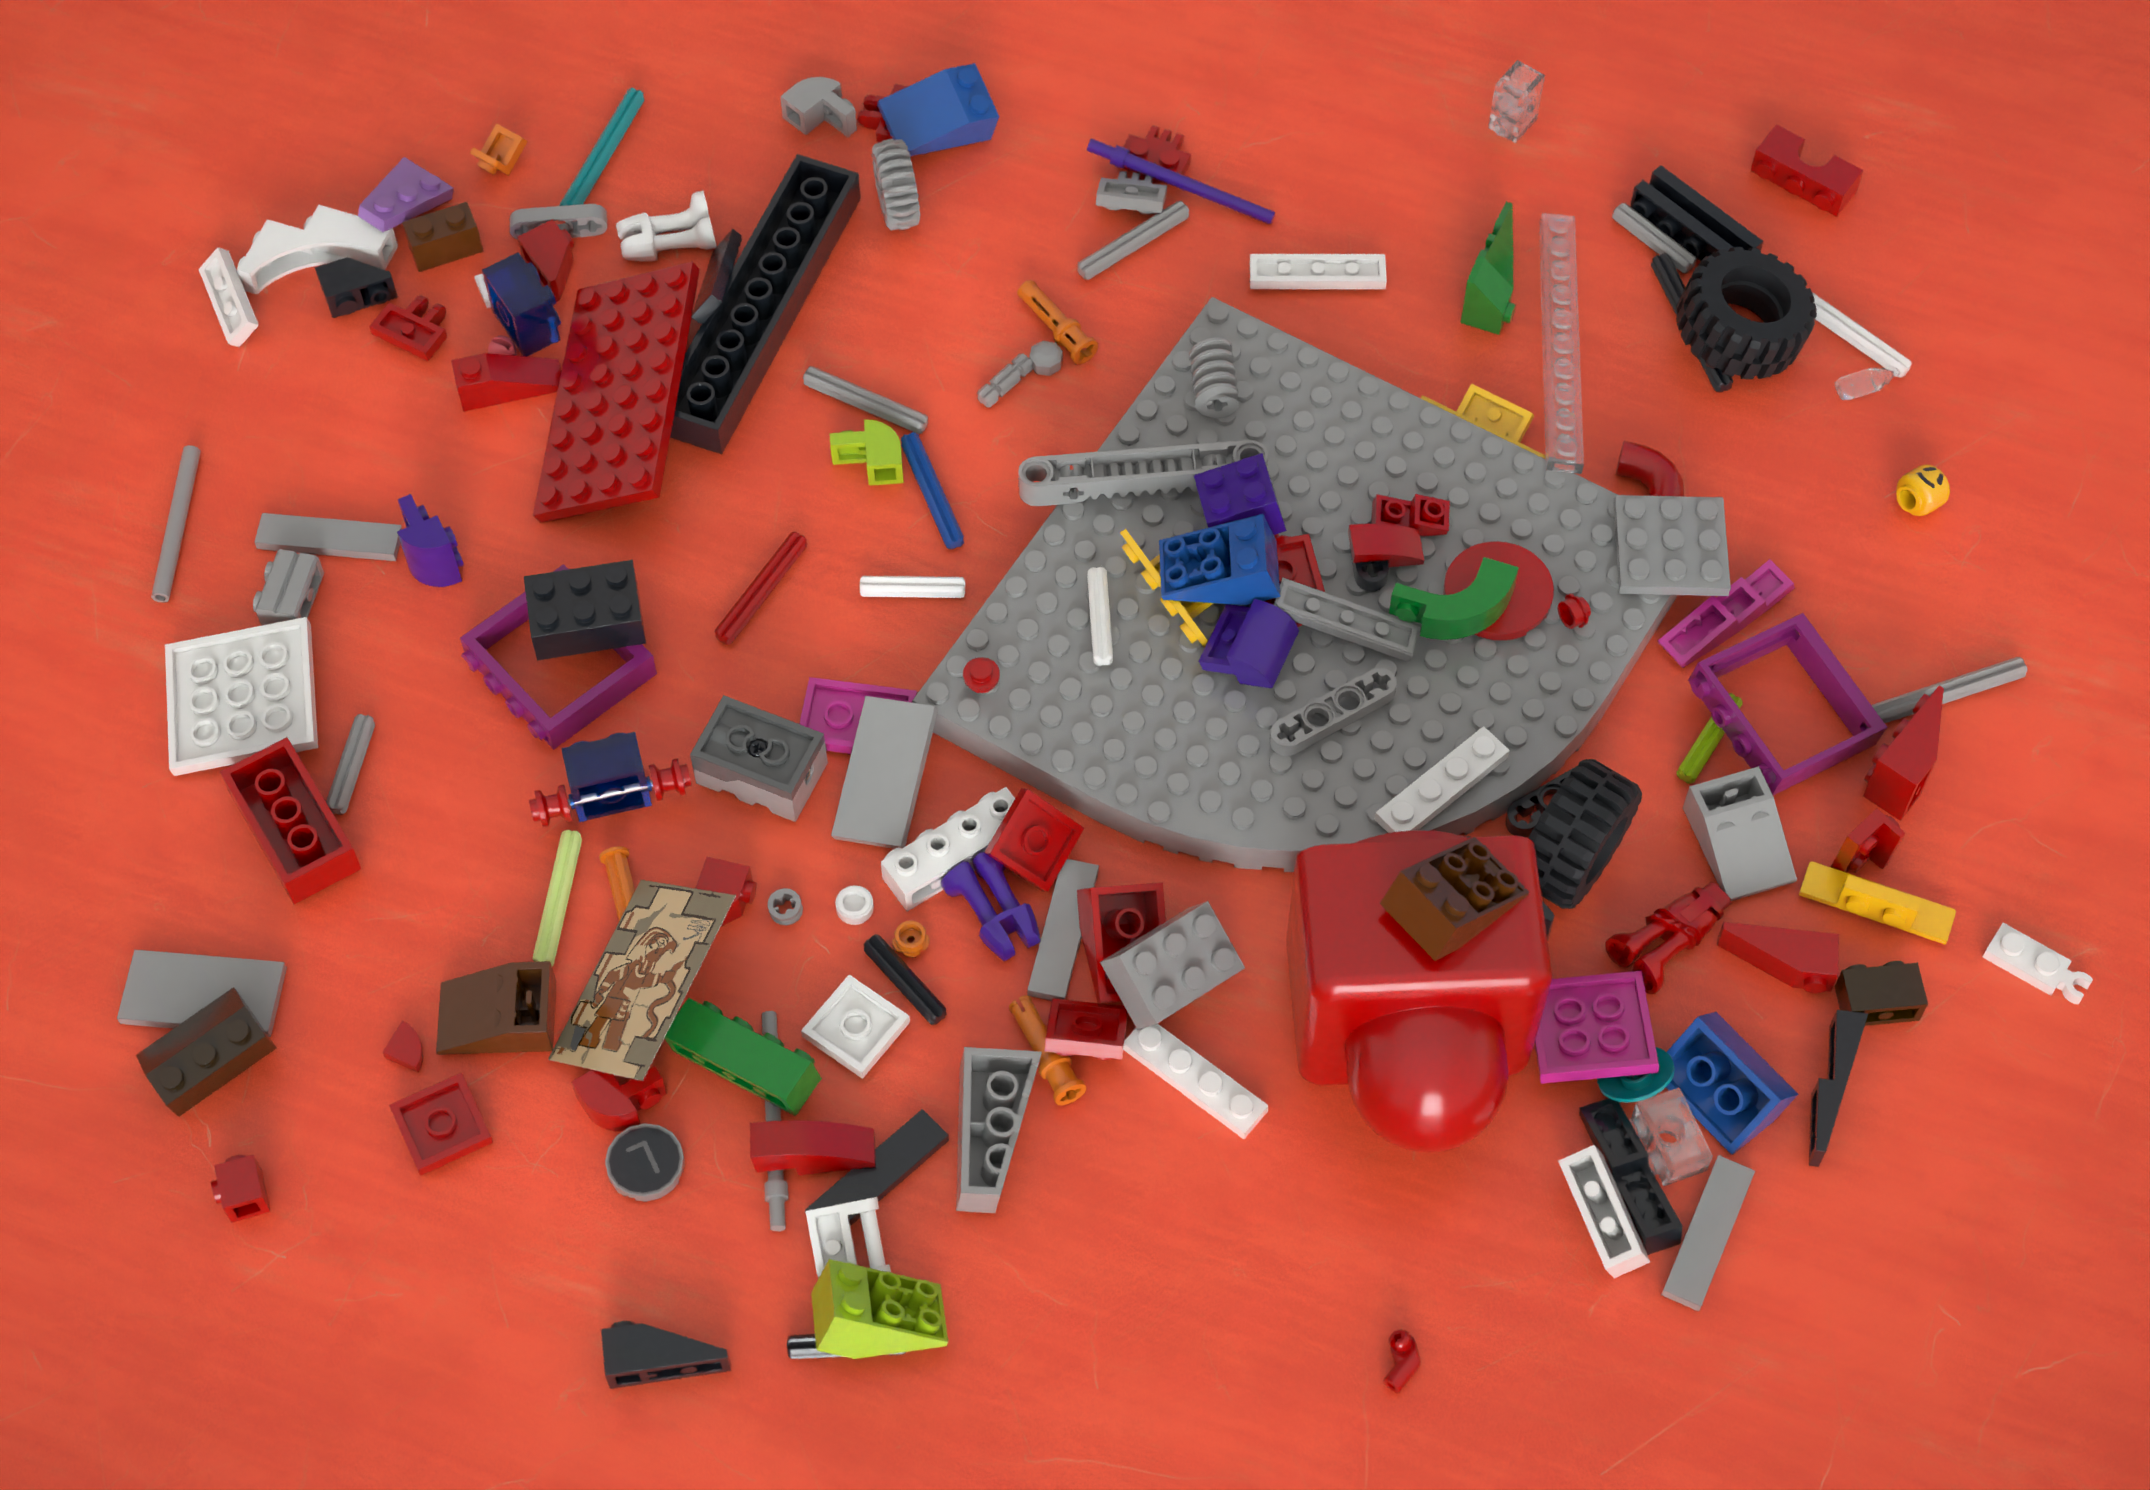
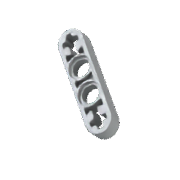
(1330, 708)

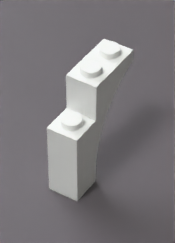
(325, 239)

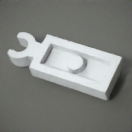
(2035, 963)

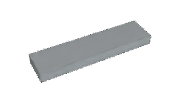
(328, 537)
(1348, 620)
(1061, 933)
(1708, 1233)

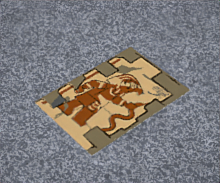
(642, 979)

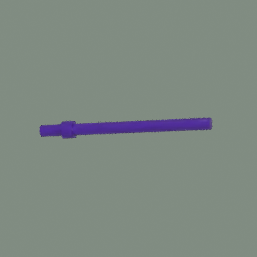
(1121, 157)

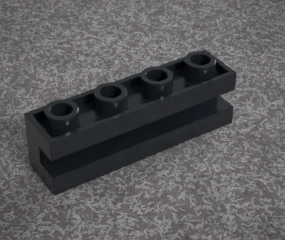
(1689, 216)

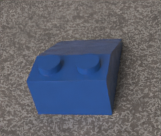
(941, 111)

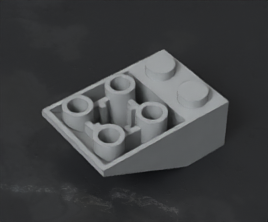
(1740, 833)

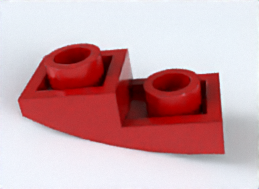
(1421, 513)
(1385, 542)

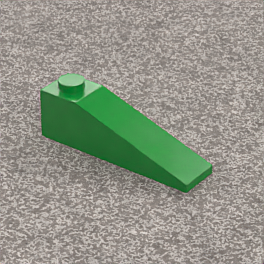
(1491, 280)

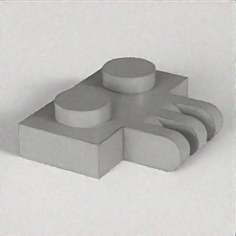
(1131, 194)

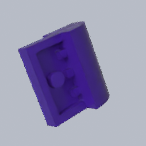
(428, 546)
(1250, 643)

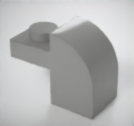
(818, 100)

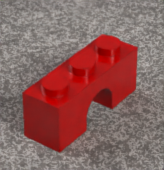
(1824, 186)

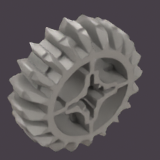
(896, 184)

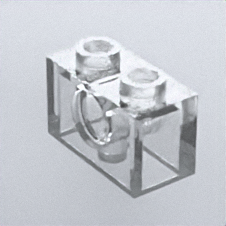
(1516, 101)
(1671, 1115)

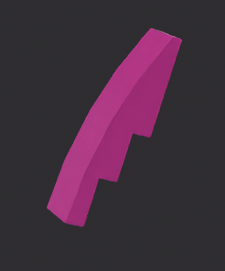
(1726, 615)

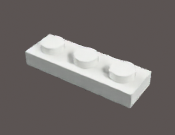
(228, 297)

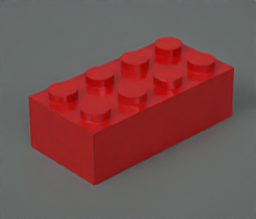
(290, 820)

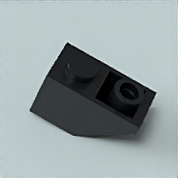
(354, 285)

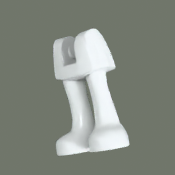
(640, 231)

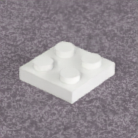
(855, 1026)

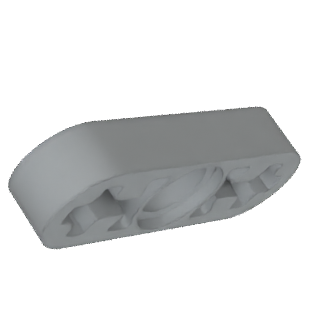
(580, 220)

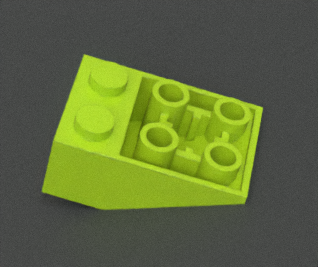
(875, 1312)

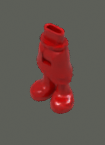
(1679, 924)

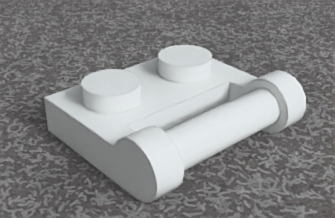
(833, 1238)

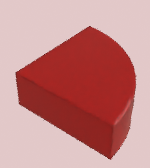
(405, 1048)

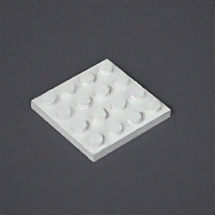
(239, 695)

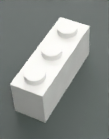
(1604, 1211)

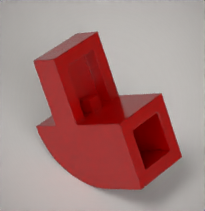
(614, 1104)

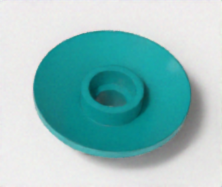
(1639, 1087)

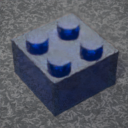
(522, 304)

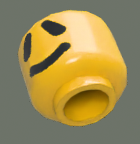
(1922, 490)

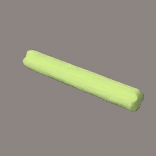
(557, 897)

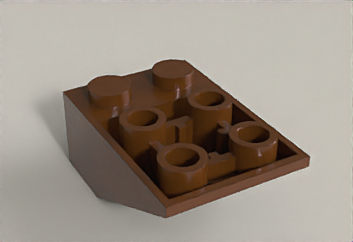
(1452, 897)
(498, 1010)

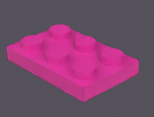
(837, 706)

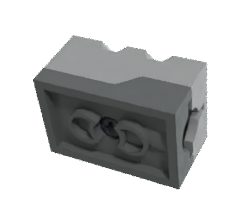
(759, 757)

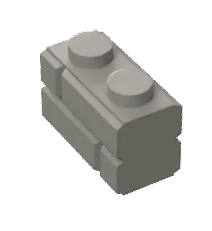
(289, 587)

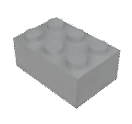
(1172, 965)

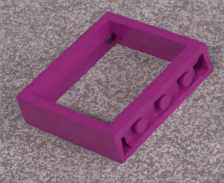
(1826, 674)
(574, 717)

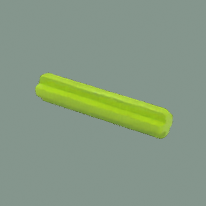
(1702, 748)

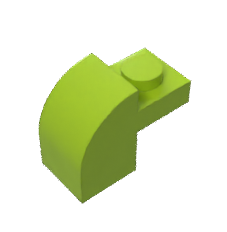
(876, 446)

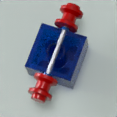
(607, 780)

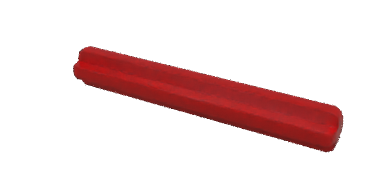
(760, 588)

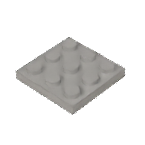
(1671, 545)

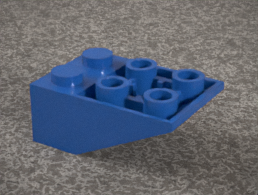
(1221, 564)

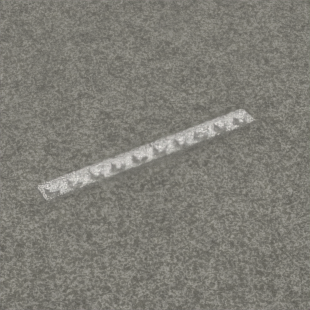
(1561, 344)

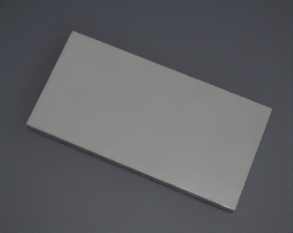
(884, 772)
(172, 987)

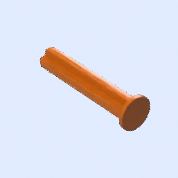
(619, 876)

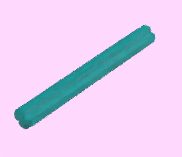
(604, 148)

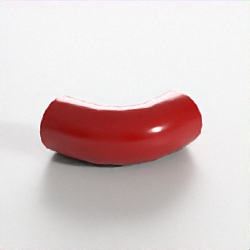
(1651, 469)

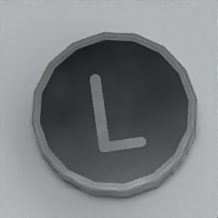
(645, 1162)

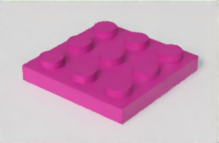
(1596, 1029)

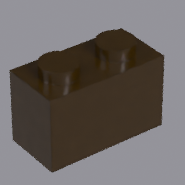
(1884, 992)

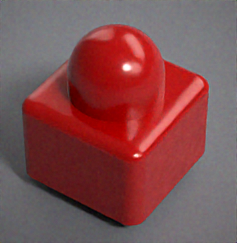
(1408, 1033)

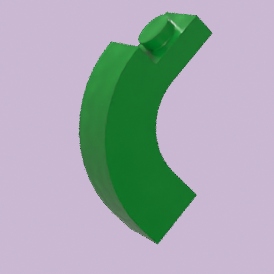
(1458, 613)

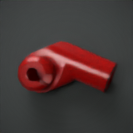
(1405, 1358)

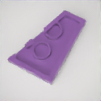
(403, 195)

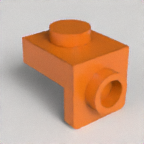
(500, 151)

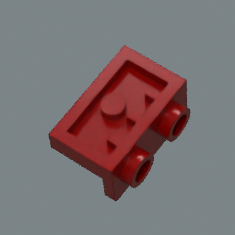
(1872, 839)

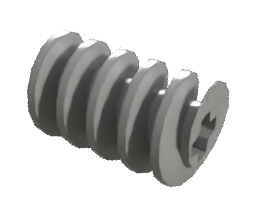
(1214, 377)

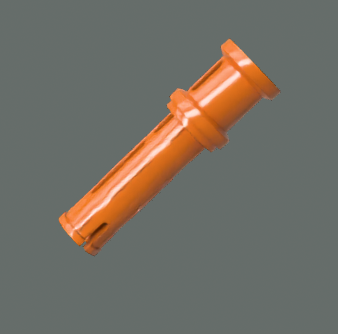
(1065, 330)
(1052, 1066)

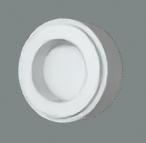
(854, 905)

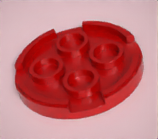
(1531, 595)

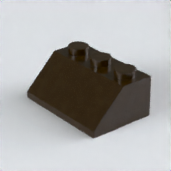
(205, 1052)

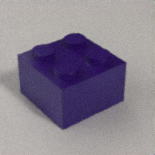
(1239, 493)

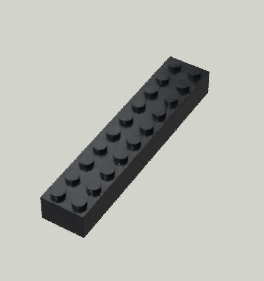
(762, 300)

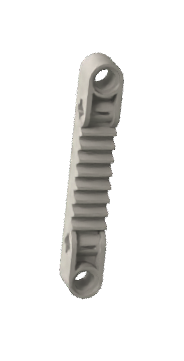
(1125, 471)

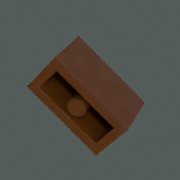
(442, 236)

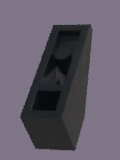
(649, 1355)

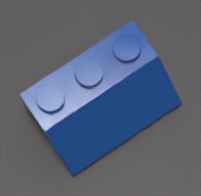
(1727, 1082)

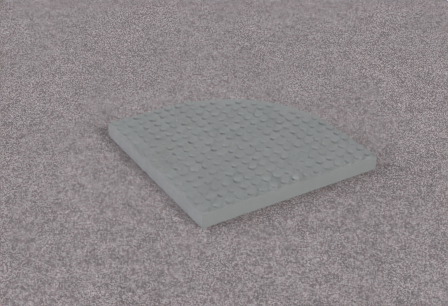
(1189, 749)

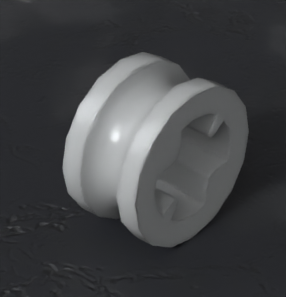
(779, 898)

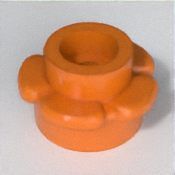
(907, 930)

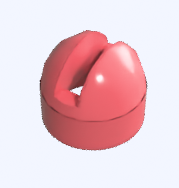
(499, 344)

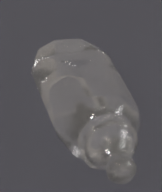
(1864, 382)

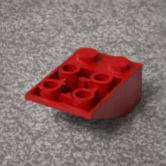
(1906, 764)

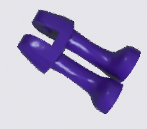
(995, 927)

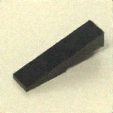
(1827, 1094)
(1629, 1166)

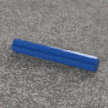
(932, 490)

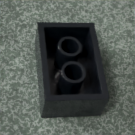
(584, 610)

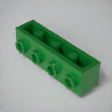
(743, 1056)

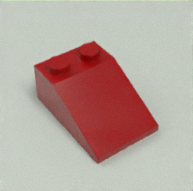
(1112, 920)

